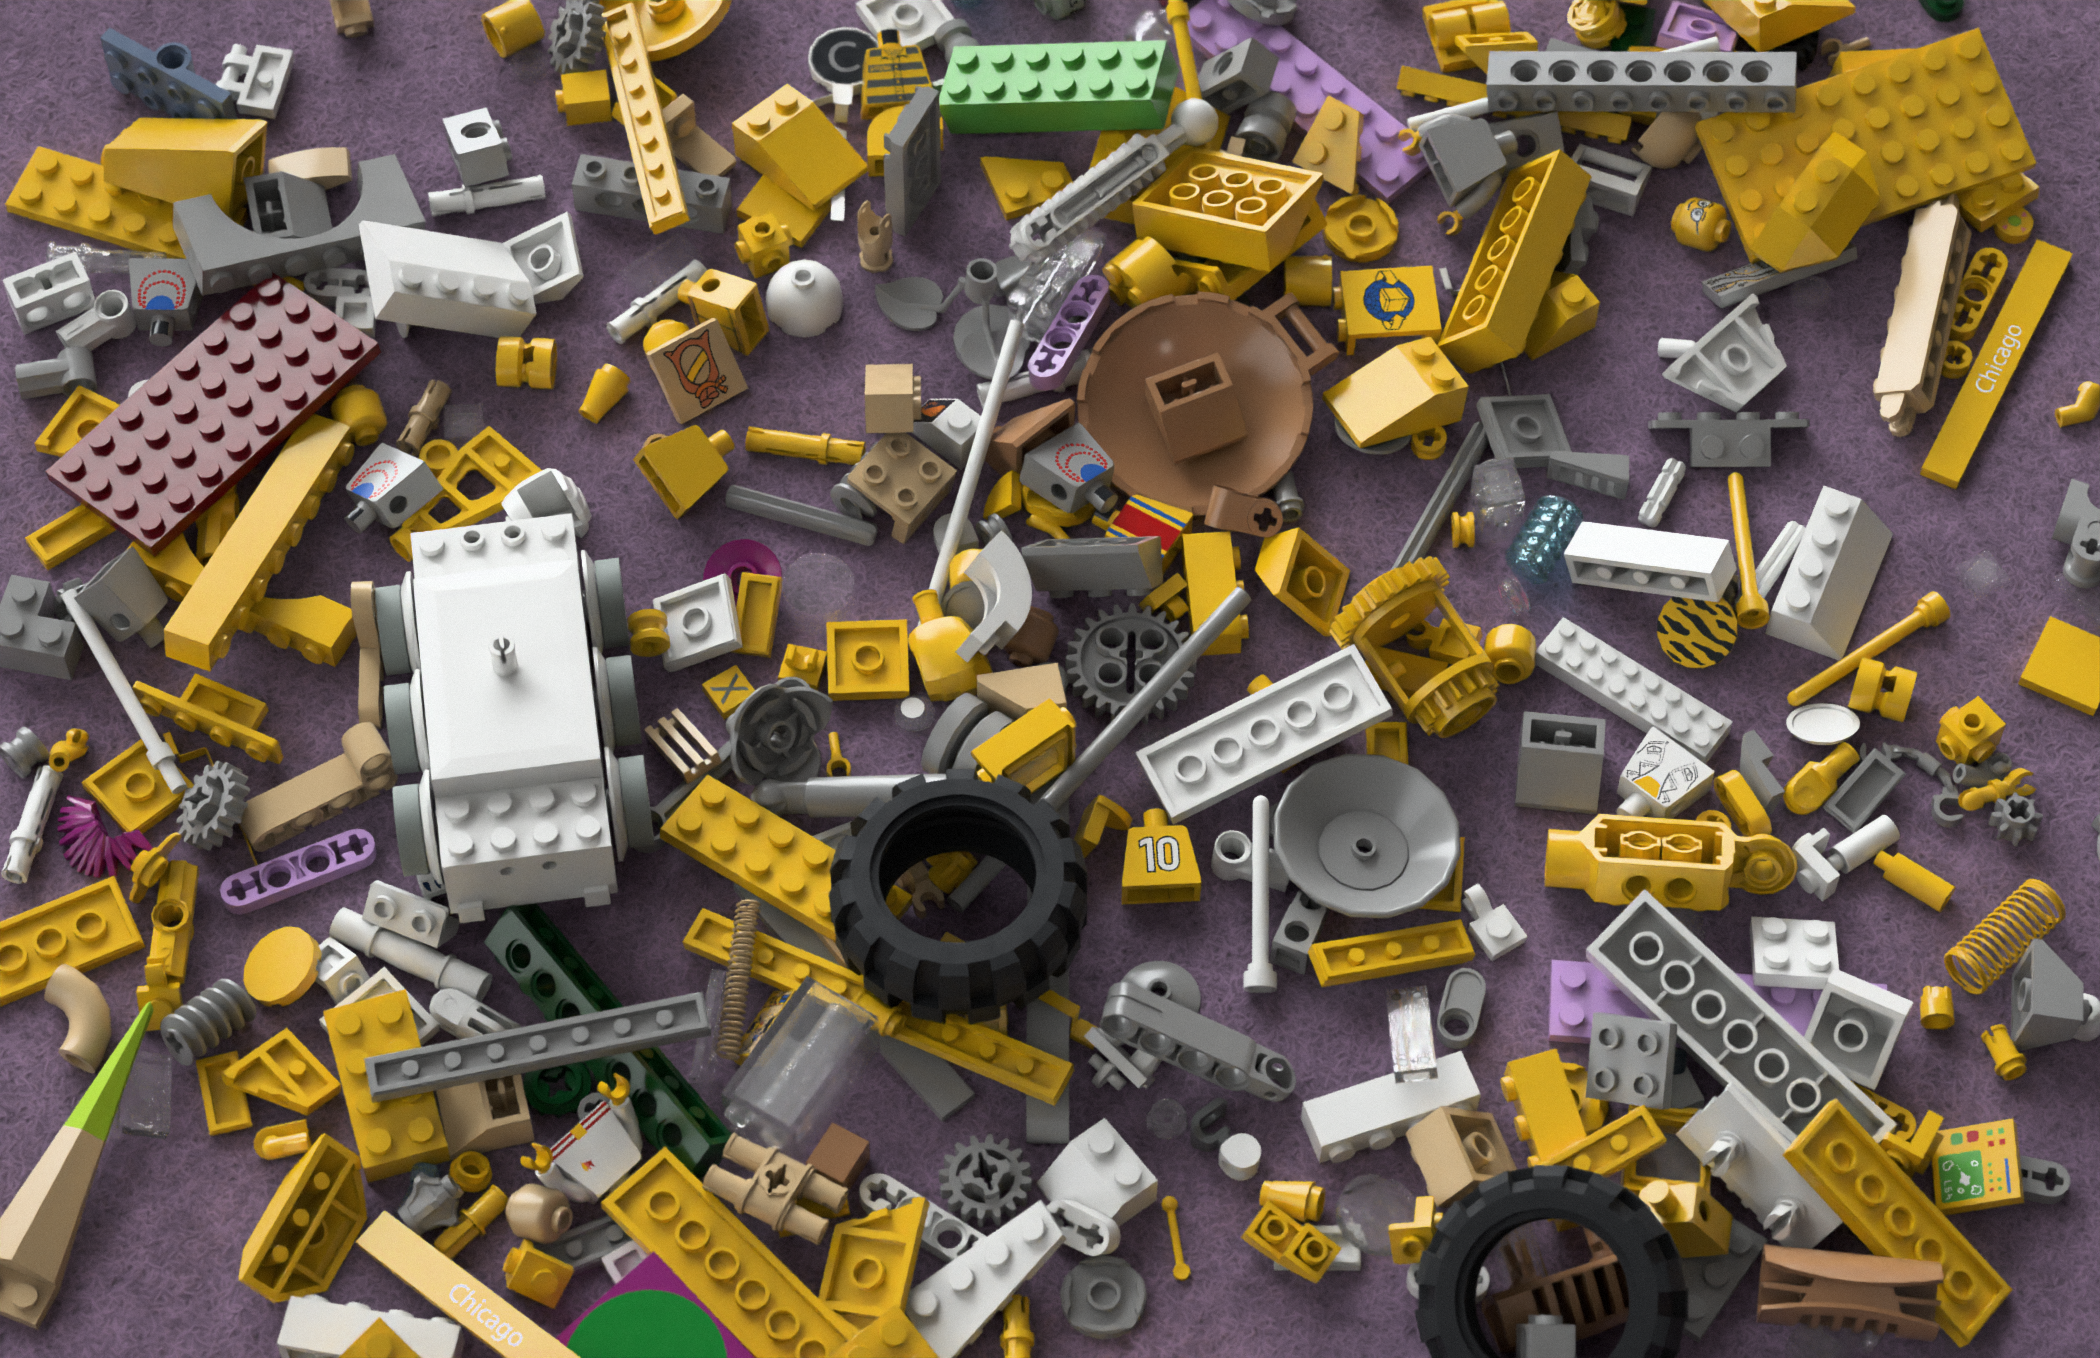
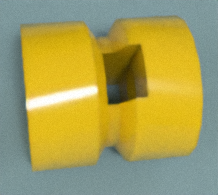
(513, 367)
(1868, 684)

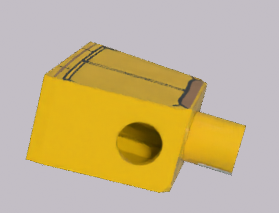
(730, 301)

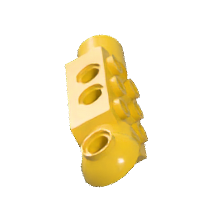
(1672, 859)

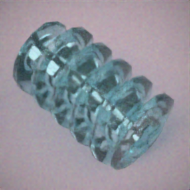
(1543, 538)

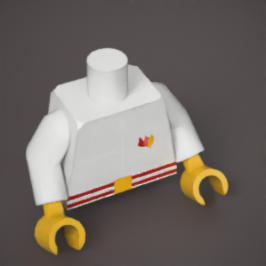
(594, 1153)

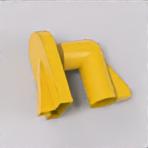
(282, 1140)

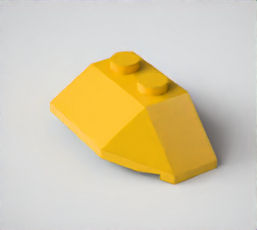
(1820, 209)
(307, 1225)

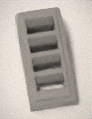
(1591, 471)

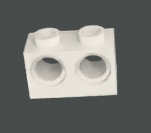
(49, 293)

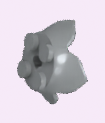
(790, 753)

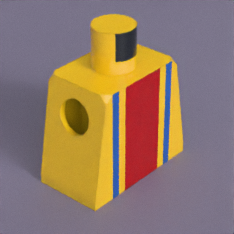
(1148, 518)

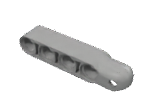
(1194, 1043)

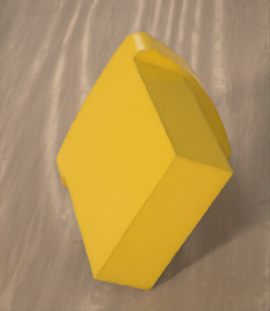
(1096, 815)

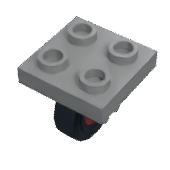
(1633, 1060)

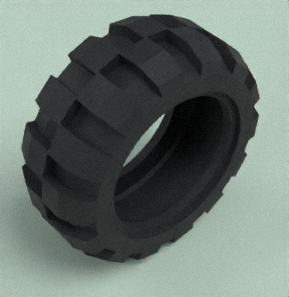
(946, 818)
(1514, 1198)

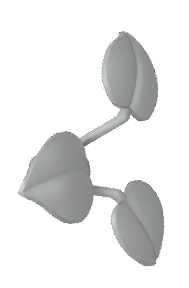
(915, 301)

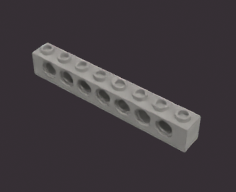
(1642, 81)

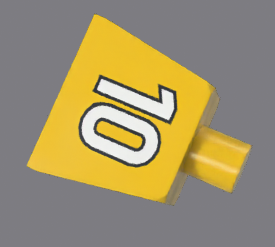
(1159, 863)

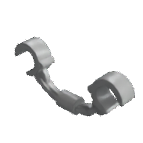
(1932, 767)

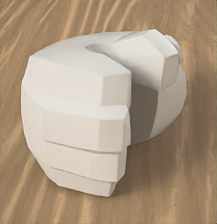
(548, 495)

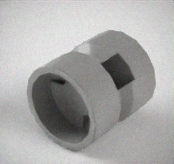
(1267, 126)

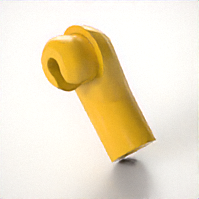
(2084, 408)
(68, 750)

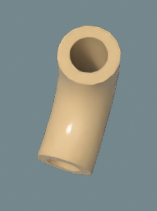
(87, 1017)

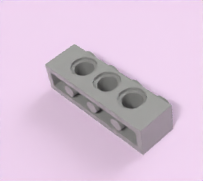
(614, 190)

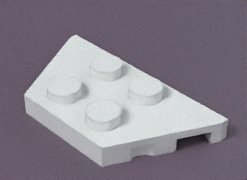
(1731, 359)

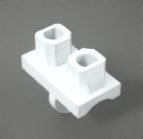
(1136, 1067)

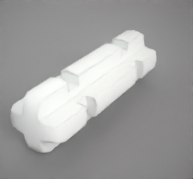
(1661, 492)

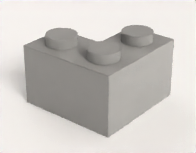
(31, 636)

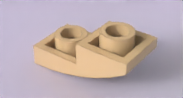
(320, 165)

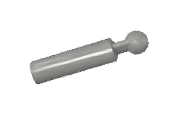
(829, 795)

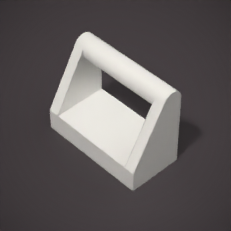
(1609, 190)

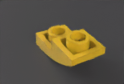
(1290, 1244)

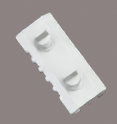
(1749, 1159)

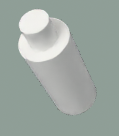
(1863, 844)

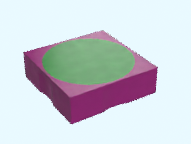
(650, 1317)

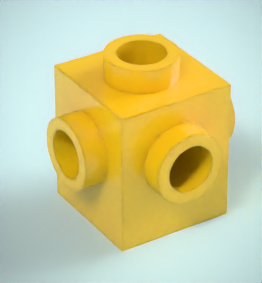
(763, 244)
(1970, 732)

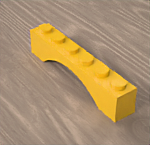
(310, 624)

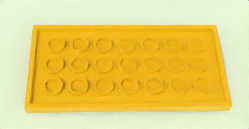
(1924, 117)

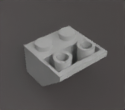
(287, 206)
(1560, 762)

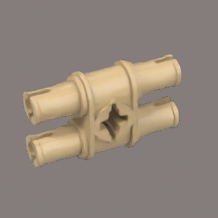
(775, 1189)

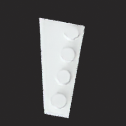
(970, 1290)

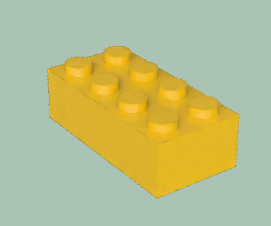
(394, 1131)

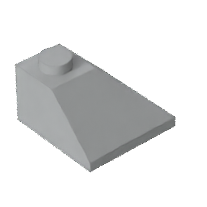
(2045, 999)

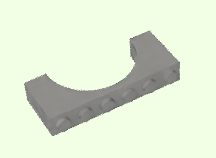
(233, 257)

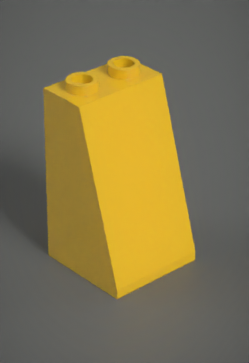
(188, 159)

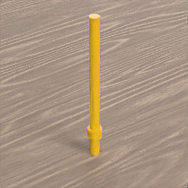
(1178, 16)

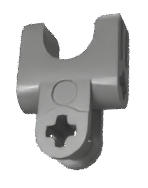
(2080, 528)

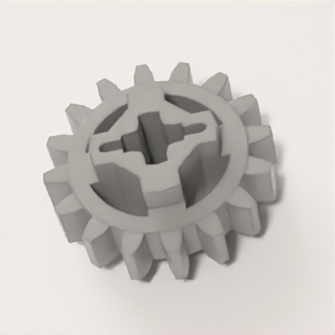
(576, 36)
(213, 805)
(999, 1167)

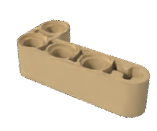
(322, 790)

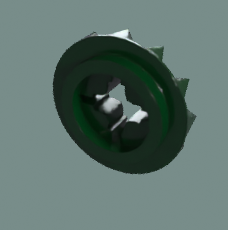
(538, 1092)

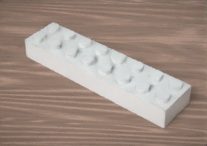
(1631, 690)

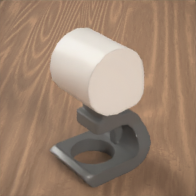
(1237, 1153)

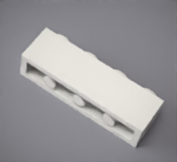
(1650, 561)
(1384, 1110)
(327, 1329)

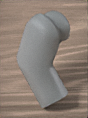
(1994, 767)

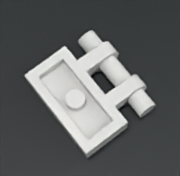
(265, 78)

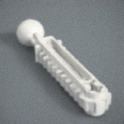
(1110, 183)

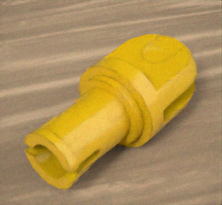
(1818, 781)

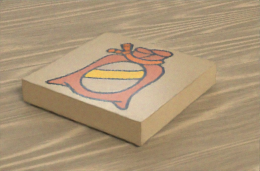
(697, 370)

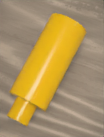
(1915, 880)

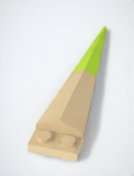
(48, 1208)

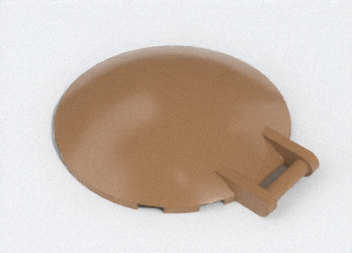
(1266, 373)

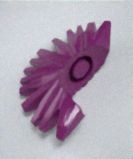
(91, 842)

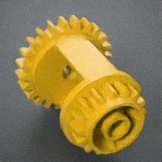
(1392, 608)

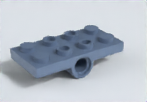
(164, 79)

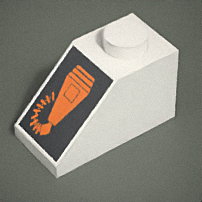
(948, 428)

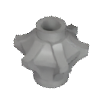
(431, 1204)

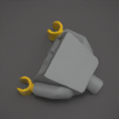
(1463, 160)

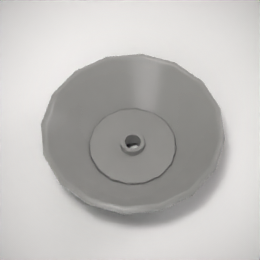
(1372, 806)

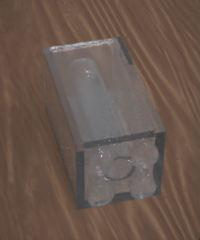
(801, 1071)

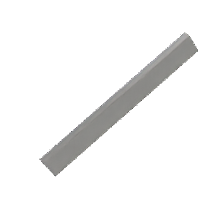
(537, 1047)
(924, 1072)

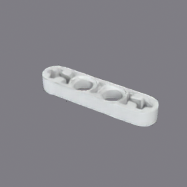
(936, 1220)

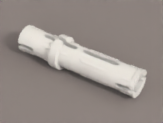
(486, 195)
(646, 310)
(27, 838)

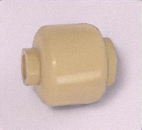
(538, 1213)

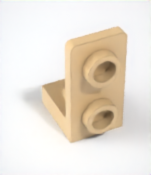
(691, 143)

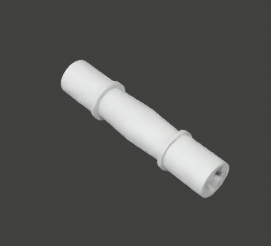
(409, 955)

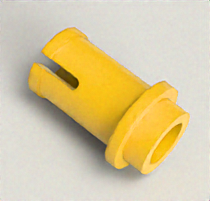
(890, 1019)
(2008, 1061)

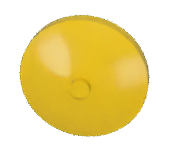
(674, 24)

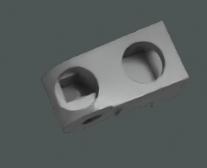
(1297, 933)

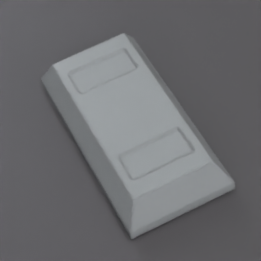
(1864, 790)

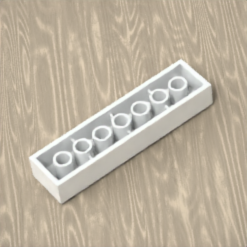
(1724, 1021)

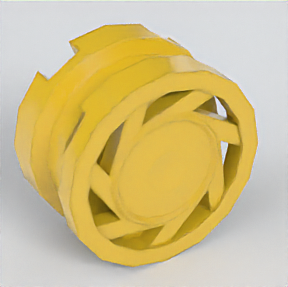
(1596, 21)

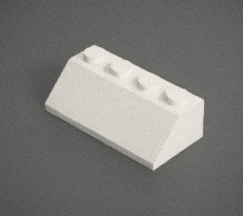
(1830, 575)

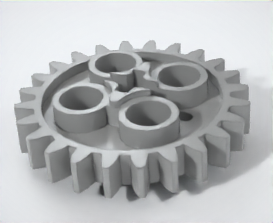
(1092, 662)

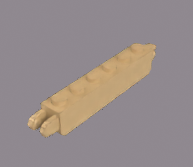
(1922, 314)

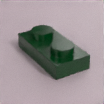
(1637, 30)

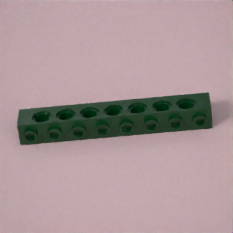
(567, 987)

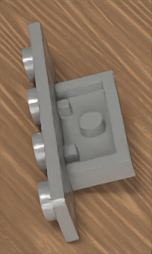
(1729, 442)

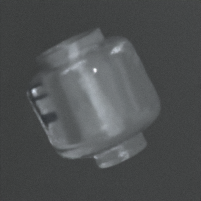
(1151, 27)

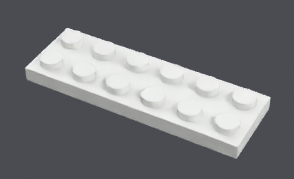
(1263, 734)

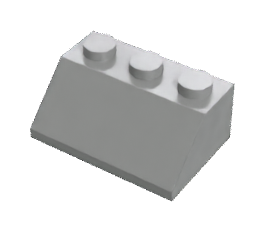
(1095, 565)

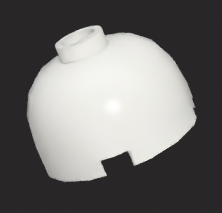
(804, 298)

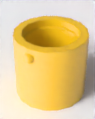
(512, 26)
(1309, 279)

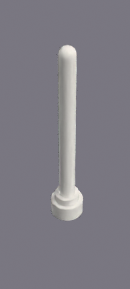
(1260, 973)

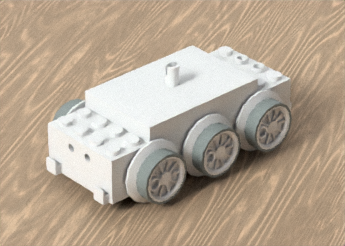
(511, 716)

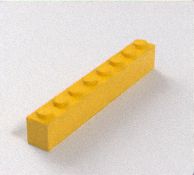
(258, 543)

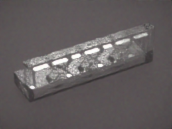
(1050, 282)

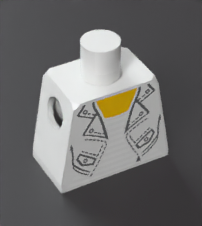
(1662, 779)

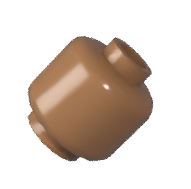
(1033, 640)

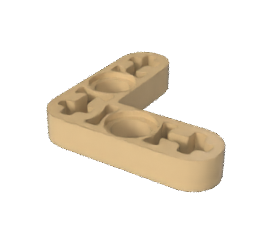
(371, 660)

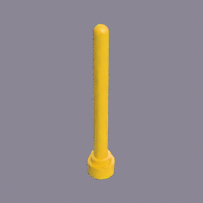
(1752, 608)
(1929, 611)

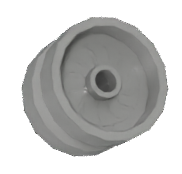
(960, 731)

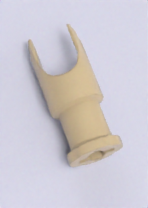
(874, 239)

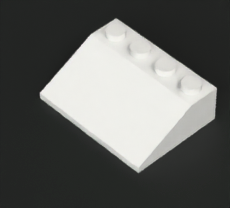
(445, 281)

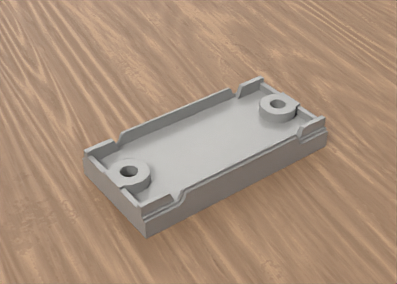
(914, 159)

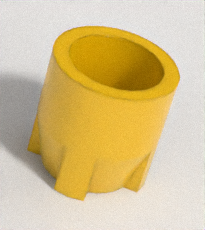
(1937, 1008)

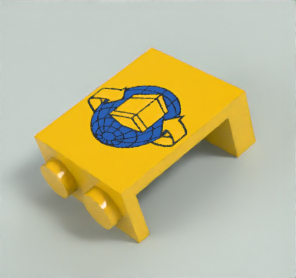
(1386, 304)

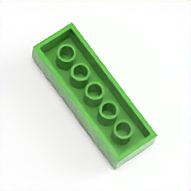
(1058, 87)

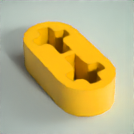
(1742, 804)

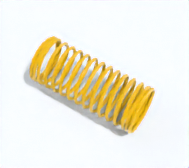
(2036, 884)

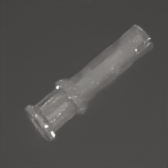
(100, 260)

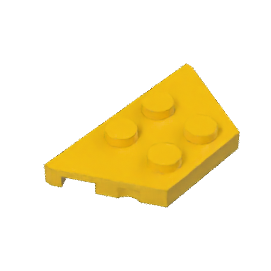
(873, 1263)

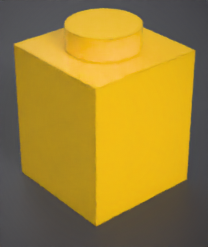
(584, 97)

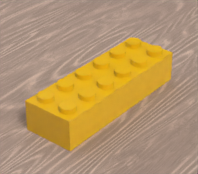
(1514, 262)

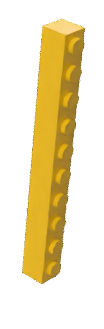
(1461, 91)

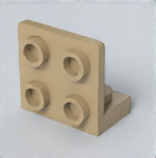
(903, 481)

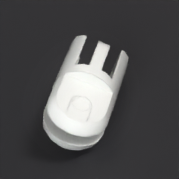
(466, 1016)

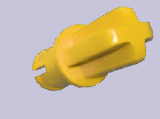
(472, 1222)

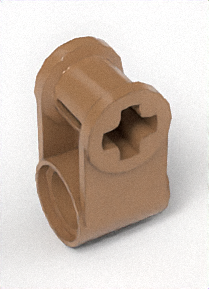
(1235, 512)

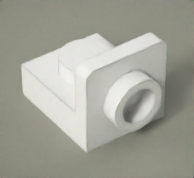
(339, 970)

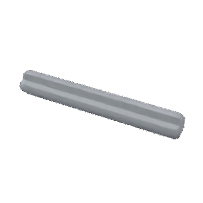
(801, 515)

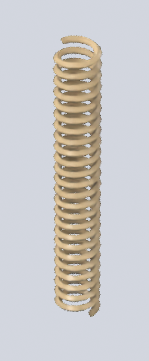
(739, 986)

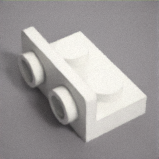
(409, 915)

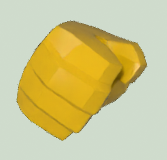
(935, 647)

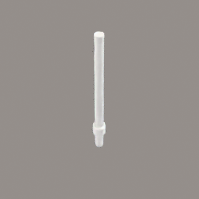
(158, 752)

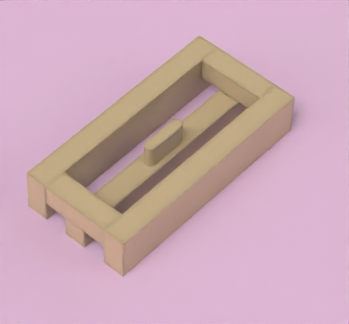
(669, 727)

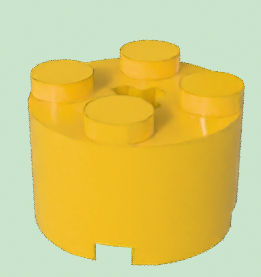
(1143, 273)

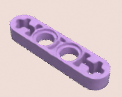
(1063, 331)
(295, 865)

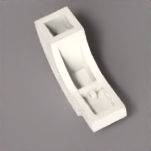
(1006, 594)

